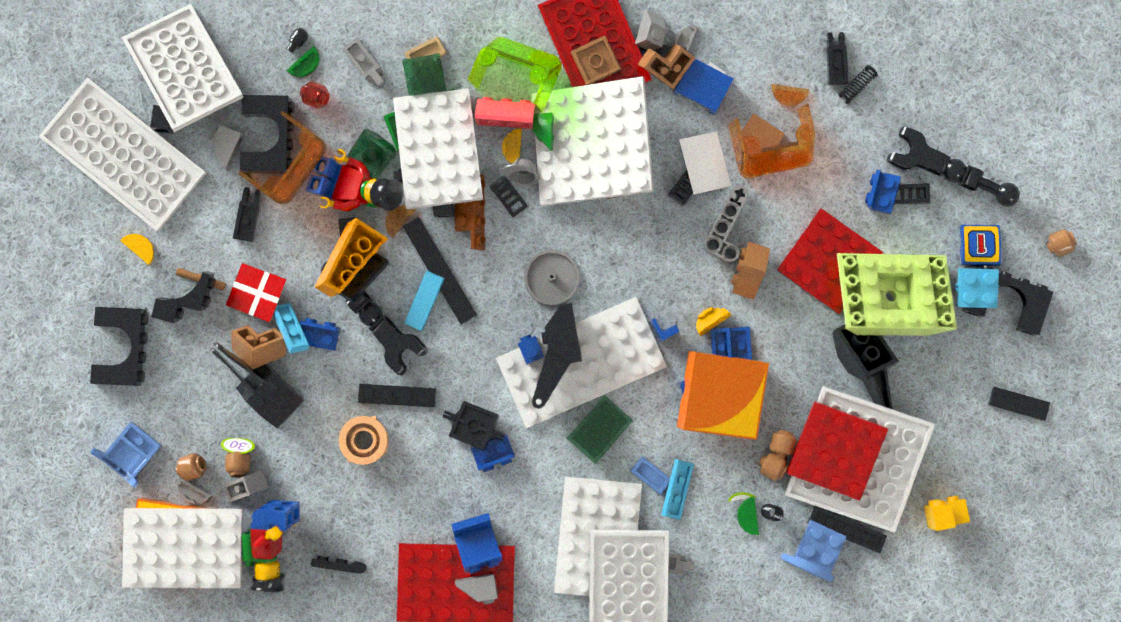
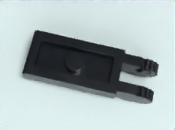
(837, 60)
(247, 216)
(339, 565)

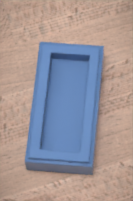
(651, 475)

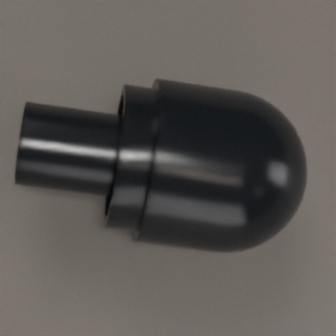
(298, 39)

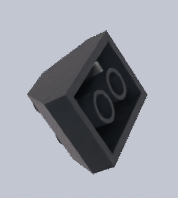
(561, 352)
(868, 360)
(263, 389)

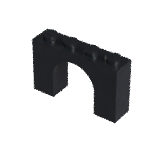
(277, 158)
(1034, 299)
(130, 370)

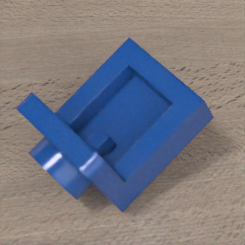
(530, 349)

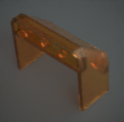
(757, 162)
(284, 189)

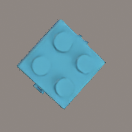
(977, 288)

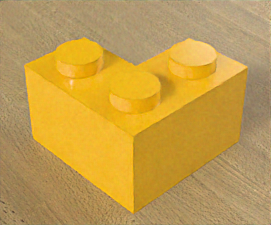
(946, 514)

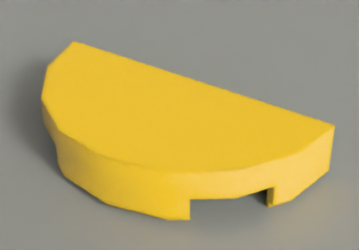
(512, 145)
(140, 246)
(711, 318)

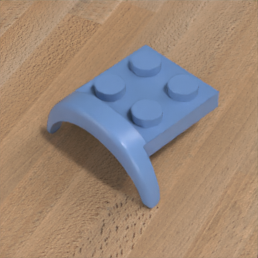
(129, 453)
(817, 551)

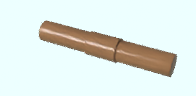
(196, 277)

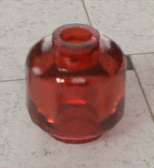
(315, 95)

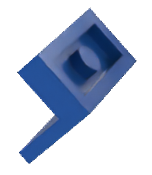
(665, 334)

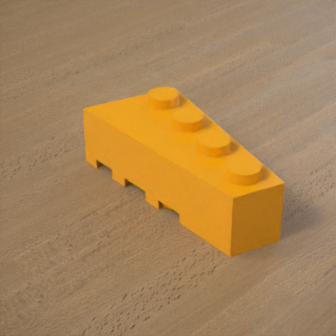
(350, 255)

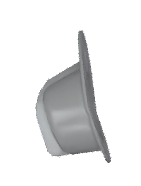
(522, 172)

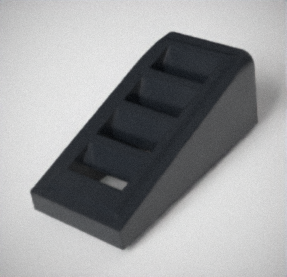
(499, 182)
(676, 197)
(926, 200)

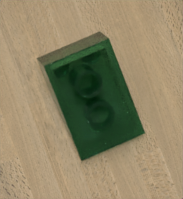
(599, 429)

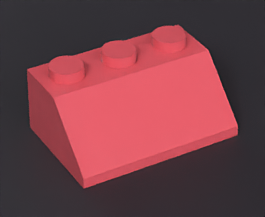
(504, 113)

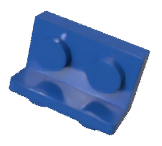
(883, 192)
(320, 335)
(495, 452)

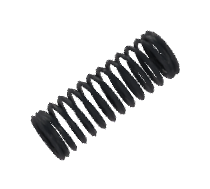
(856, 92)
(779, 513)

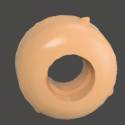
(348, 443)

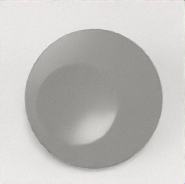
(551, 277)

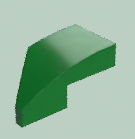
(543, 128)

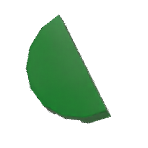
(306, 64)
(747, 516)

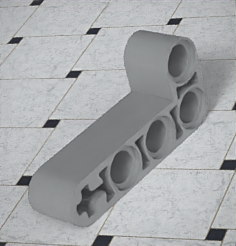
(728, 221)

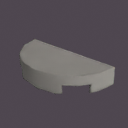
(686, 37)
(192, 493)

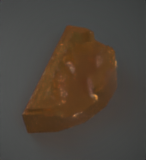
(789, 95)
(397, 218)

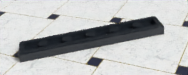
(436, 264)

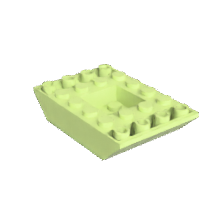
(918, 288)

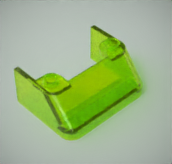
(543, 65)

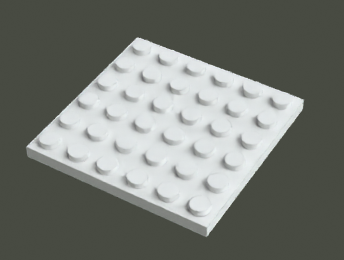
(598, 143)
(893, 470)

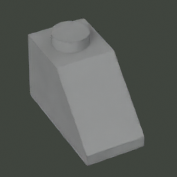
(651, 31)
(226, 145)
(246, 486)
(479, 587)

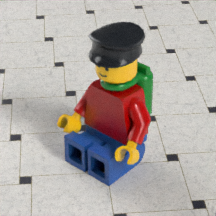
(352, 186)
(264, 542)

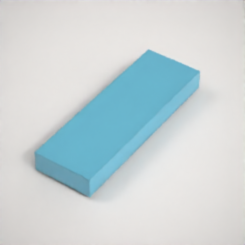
(424, 300)
(290, 328)
(677, 489)

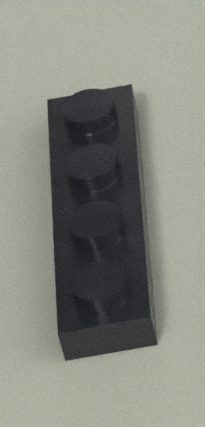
(397, 395)
(855, 532)

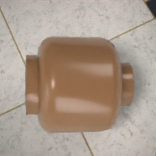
(1061, 243)
(783, 443)
(237, 464)
(191, 467)
(773, 467)

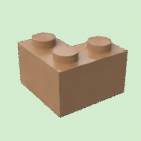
(670, 68)
(750, 270)
(258, 348)

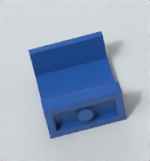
(704, 85)
(476, 543)

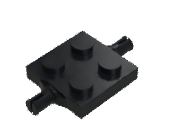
(474, 425)

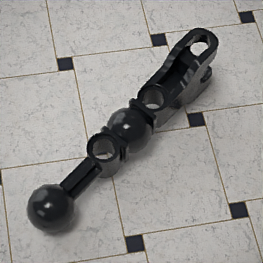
(953, 170)
(386, 332)

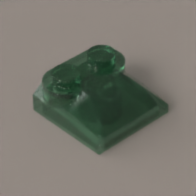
(424, 75)
(373, 152)

